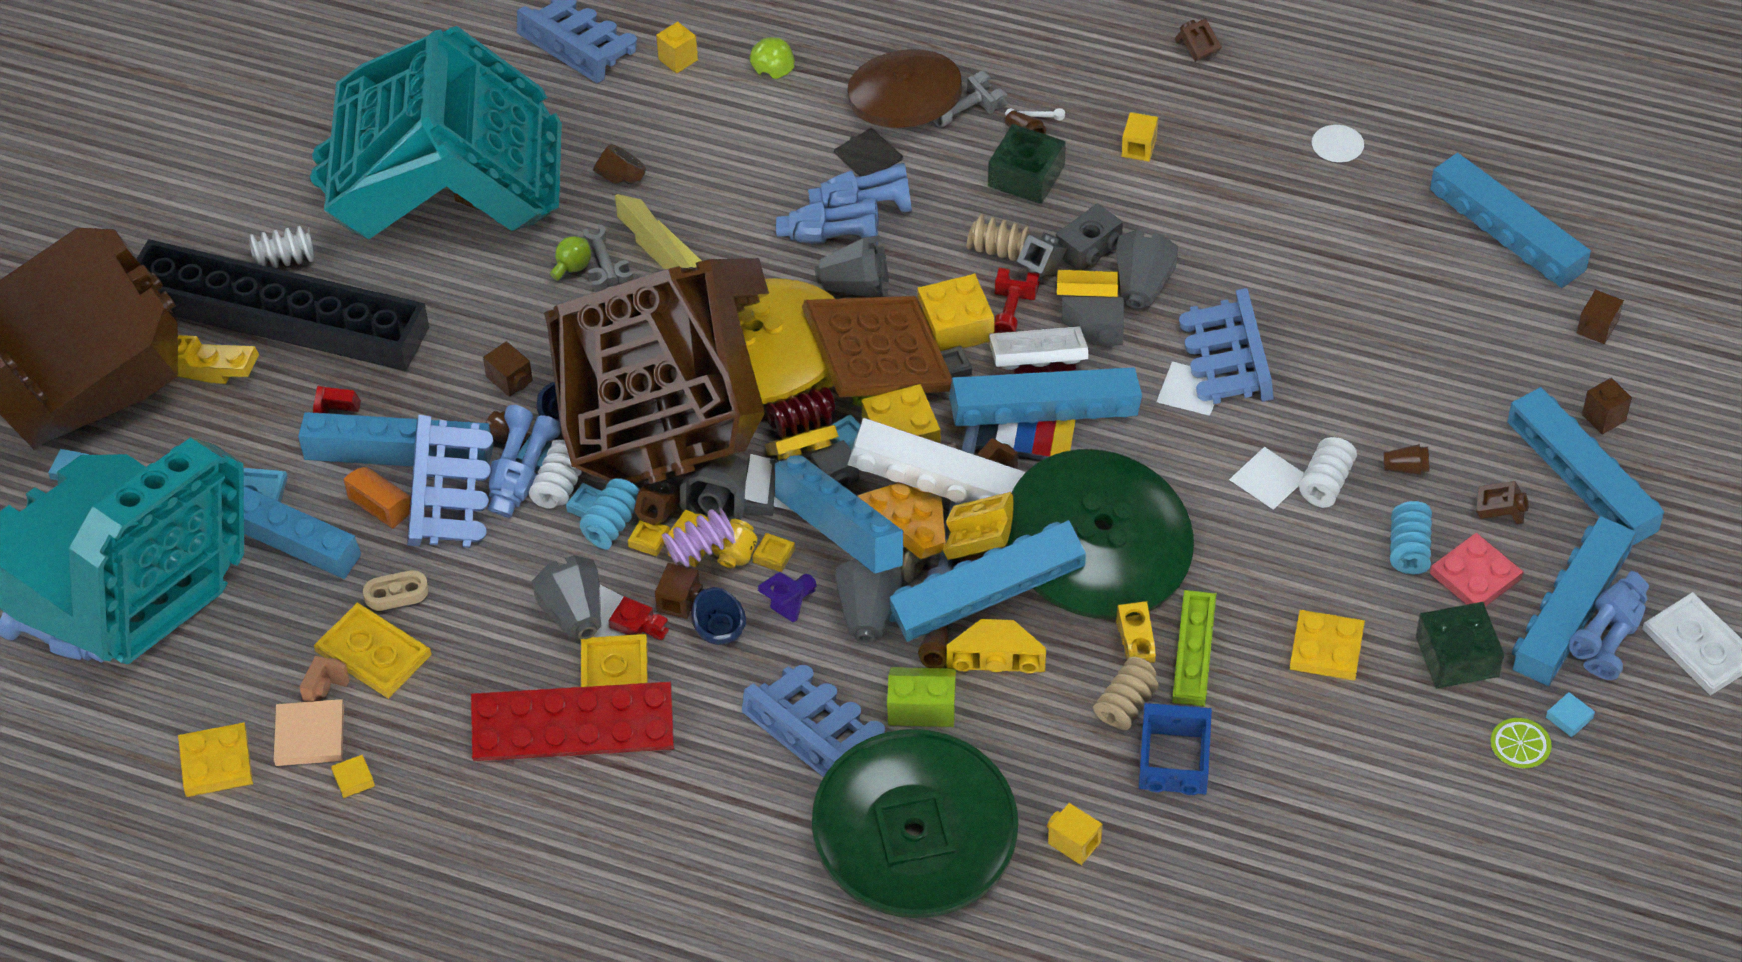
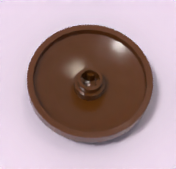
(905, 88)

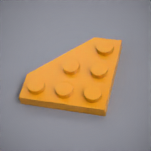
(915, 513)

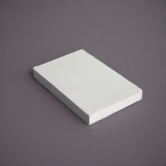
(1698, 642)

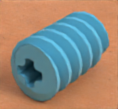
(609, 513)
(1411, 537)

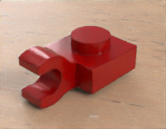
(634, 618)

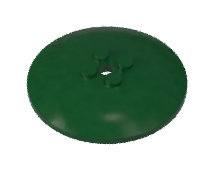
(1133, 561)
(923, 781)

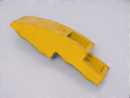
(213, 362)

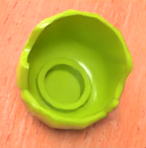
(773, 57)

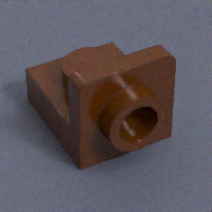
(1198, 39)
(999, 453)
(1502, 500)

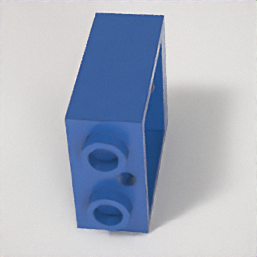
(1191, 723)

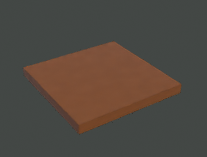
(877, 345)

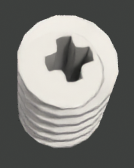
(282, 248)
(1327, 471)
(554, 478)

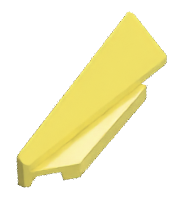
(653, 235)

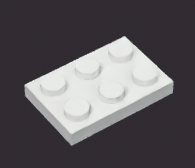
(1038, 347)

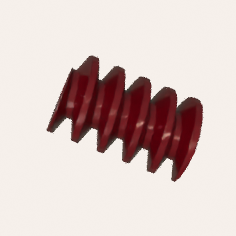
(801, 411)

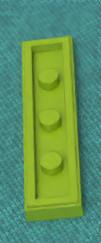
(1194, 648)

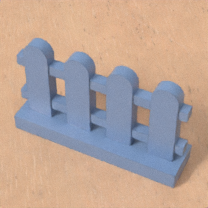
(567, 46)
(1230, 361)
(447, 498)
(793, 723)

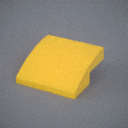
(1087, 283)
(979, 525)

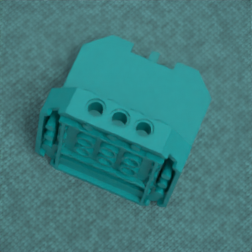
(437, 120)
(123, 547)

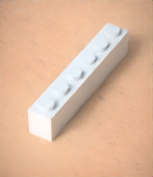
(929, 464)

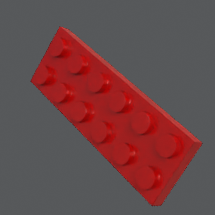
(572, 721)

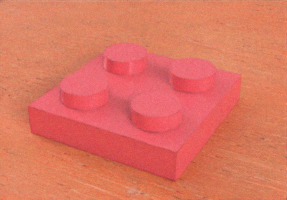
(1476, 571)

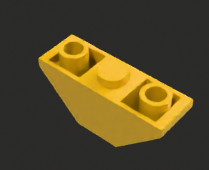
(997, 648)

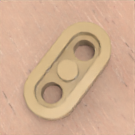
(395, 590)

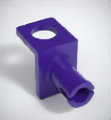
(787, 593)

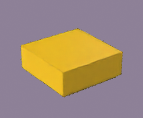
(648, 538)
(773, 552)
(352, 776)

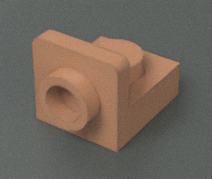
(320, 676)

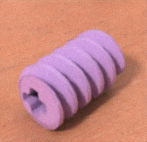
(699, 537)

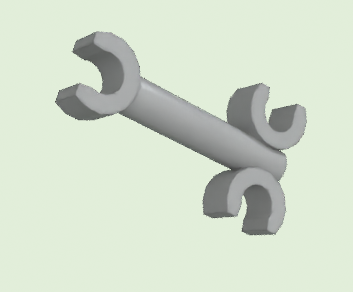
(607, 273)

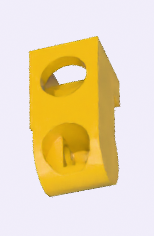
(1136, 631)

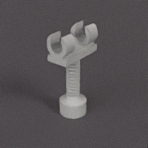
(977, 88)

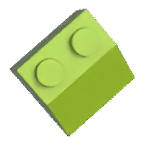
(921, 697)

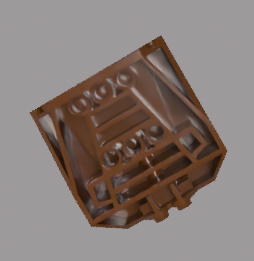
(81, 335)
(658, 371)

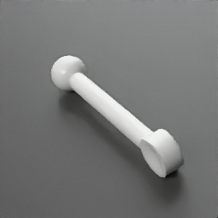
(1058, 114)

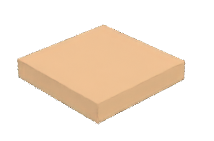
(309, 732)

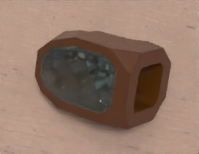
(619, 166)
(657, 502)

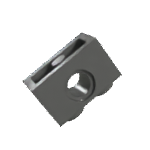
(1090, 237)

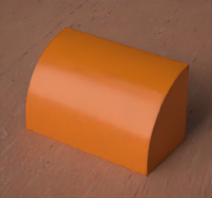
(377, 496)

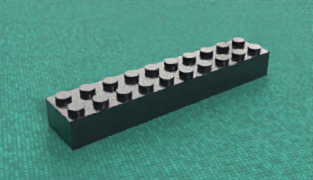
(288, 306)

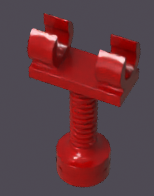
(1013, 290)

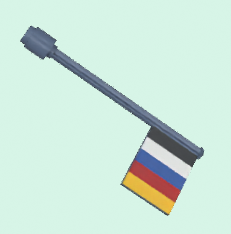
(1029, 440)

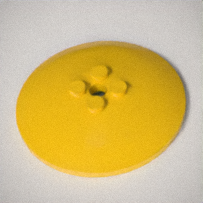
(784, 348)

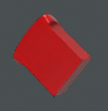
(335, 398)

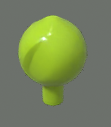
(571, 255)

